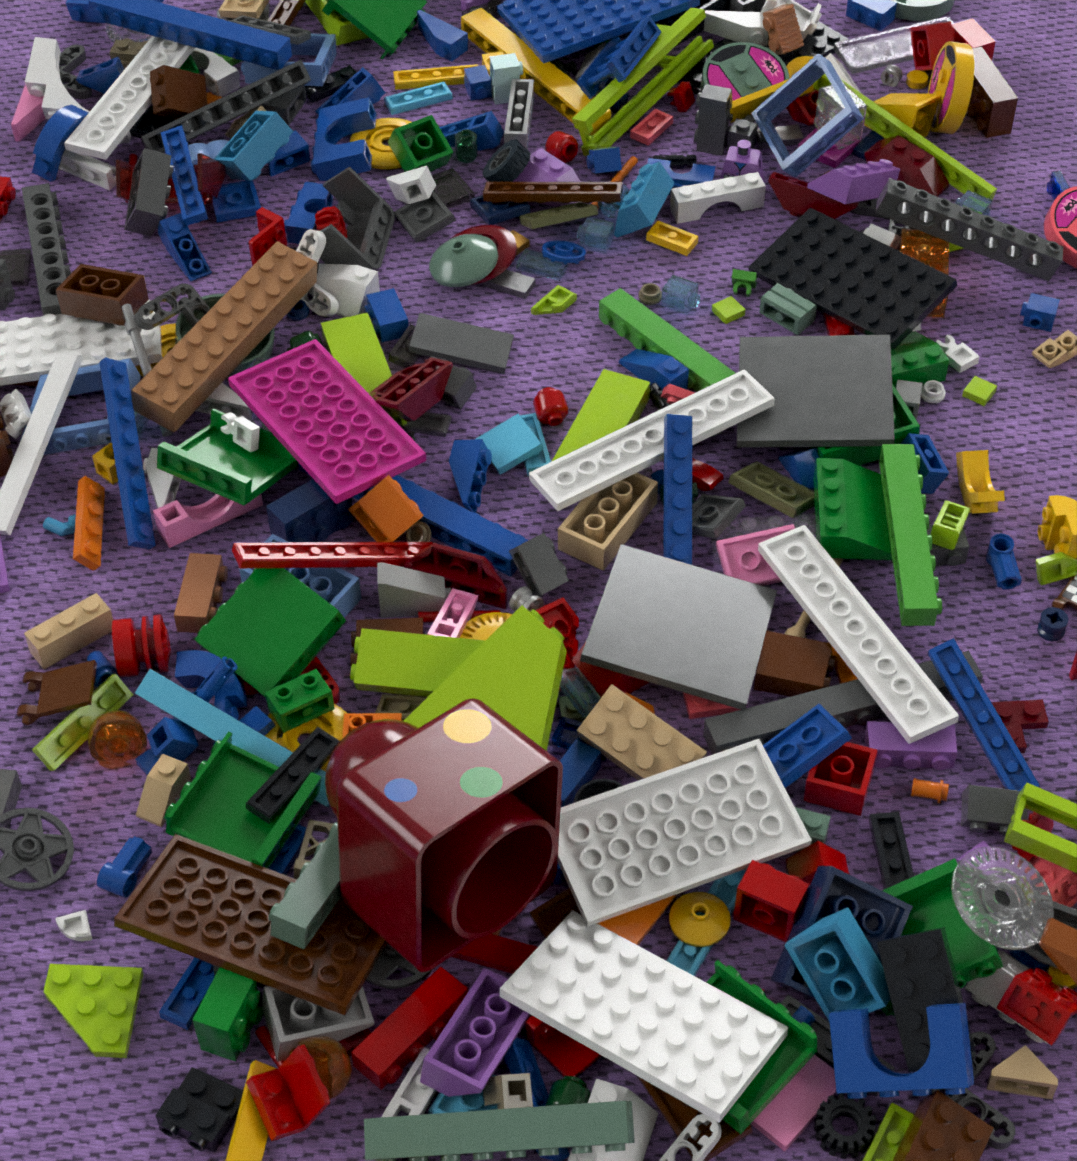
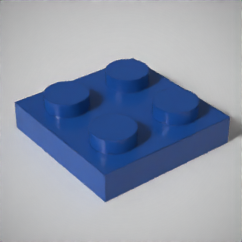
(236, 201)

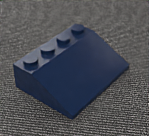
(831, 891)

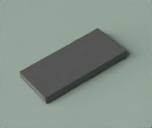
(461, 343)

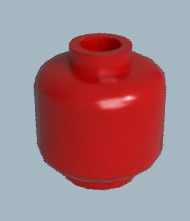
(562, 146)
(550, 406)

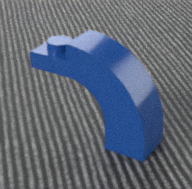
(51, 140)
(196, 665)

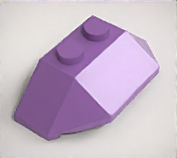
(547, 168)

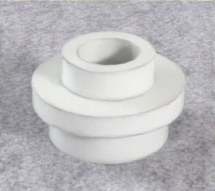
(933, 391)

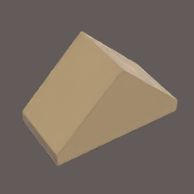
(1023, 1075)

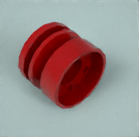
(140, 645)

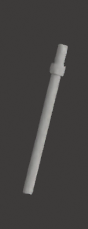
(134, 331)

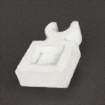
(960, 355)
(243, 431)

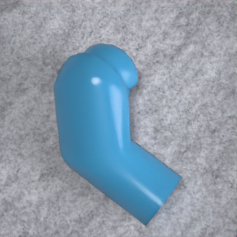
(60, 528)

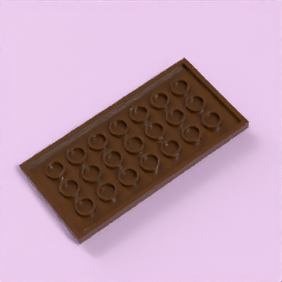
(220, 914)

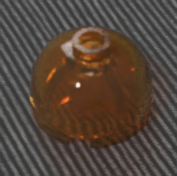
(115, 734)
(330, 1062)

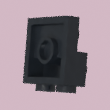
(200, 1110)

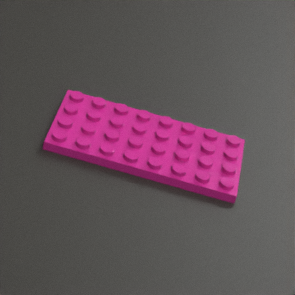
(326, 420)

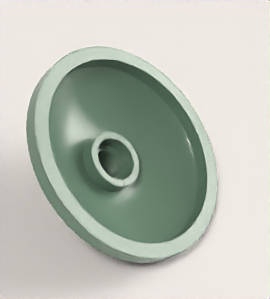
(463, 260)

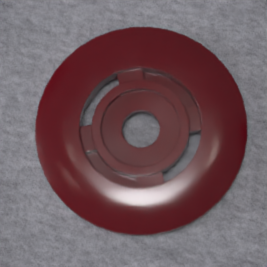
(505, 245)

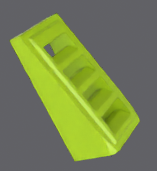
(948, 527)

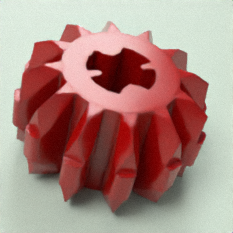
(329, 216)

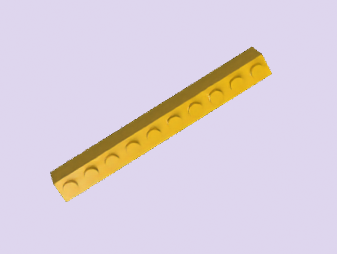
(549, 81)

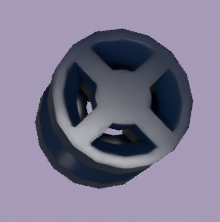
(1052, 624)

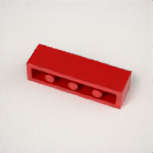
(409, 1029)

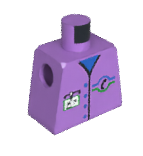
(742, 160)

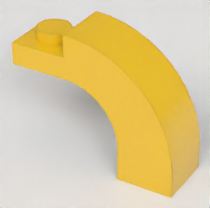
(976, 482)

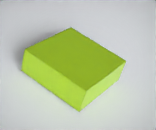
(728, 310)
(979, 390)

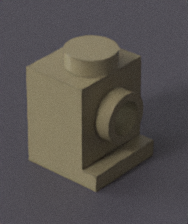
(509, 1091)

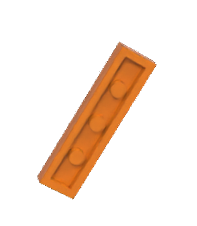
(89, 523)

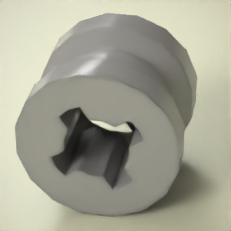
(524, 597)

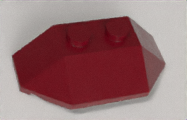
(916, 165)
(798, 198)
(413, 389)
(462, 572)

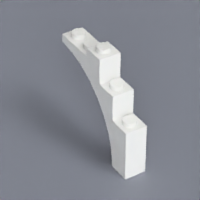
(45, 80)

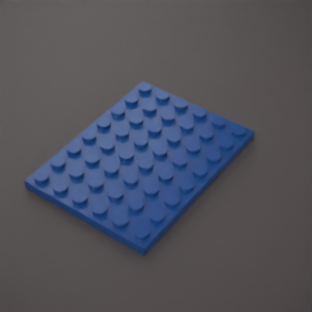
(568, 26)

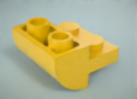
(1059, 525)

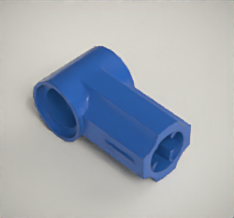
(1003, 562)
(121, 874)

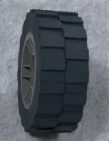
(507, 162)

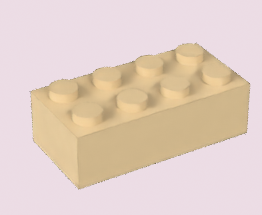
(607, 520)
(635, 737)

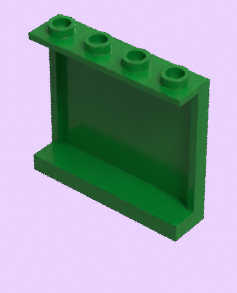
(380, 19)
(224, 467)
(270, 628)
(215, 806)
(935, 908)
(785, 1062)

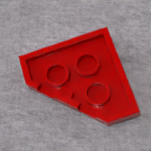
(563, 618)

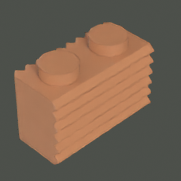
(782, 29)

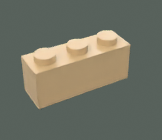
(69, 631)

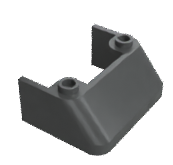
(367, 221)

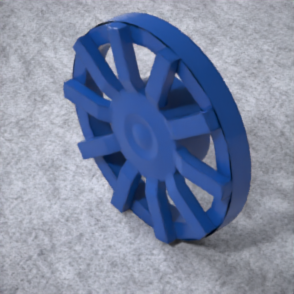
(563, 252)

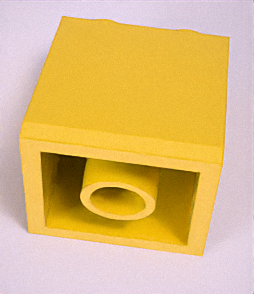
(912, 109)

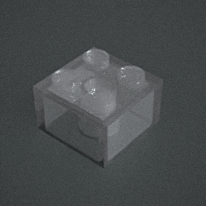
(830, 105)

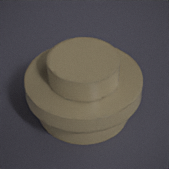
(650, 294)
(419, 532)

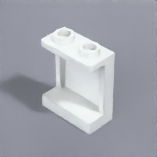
(806, 18)

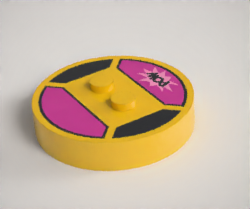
(953, 80)

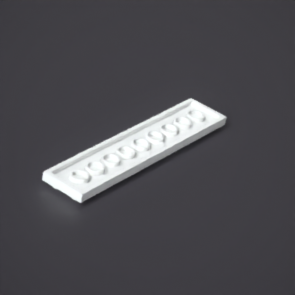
(125, 100)
(642, 441)
(858, 634)

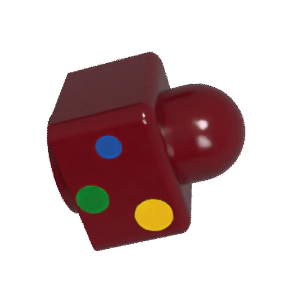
(443, 827)

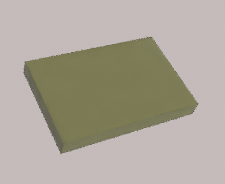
(558, 215)
(773, 489)

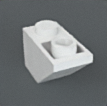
(412, 185)

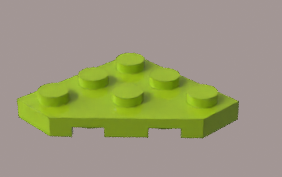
(97, 1004)

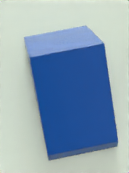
(801, 465)

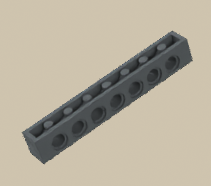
(233, 105)
(969, 229)
(46, 244)

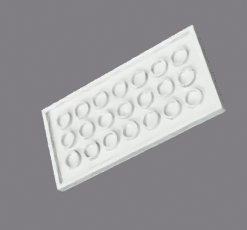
(32, 344)
(676, 831)
(645, 1015)

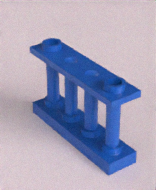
(619, 57)

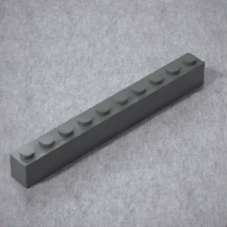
(845, 702)

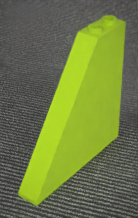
(511, 673)

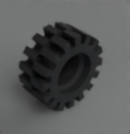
(841, 1143)

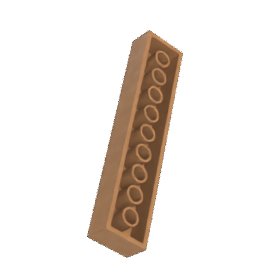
(224, 337)

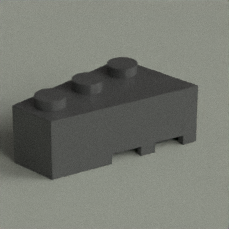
(713, 119)

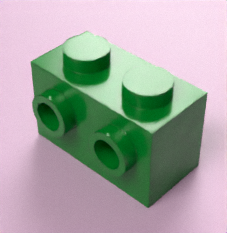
(300, 700)

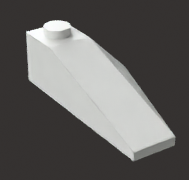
(348, 285)

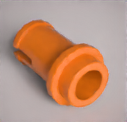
(930, 790)

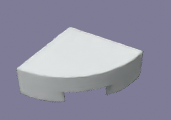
(75, 925)

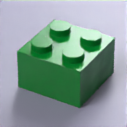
(420, 145)
(228, 1014)

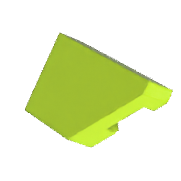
(555, 301)
(1055, 568)

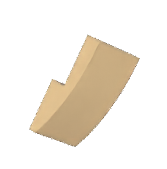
(1057, 351)

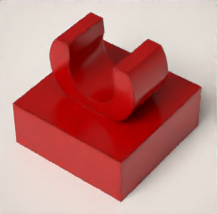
(682, 96)

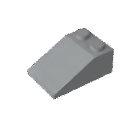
(295, 1019)

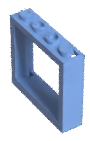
(319, 45)
(823, 138)
(85, 434)

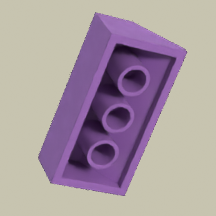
(855, 182)
(473, 1039)

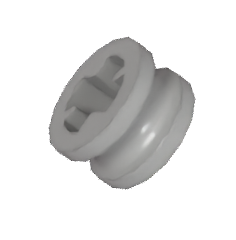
(894, 70)

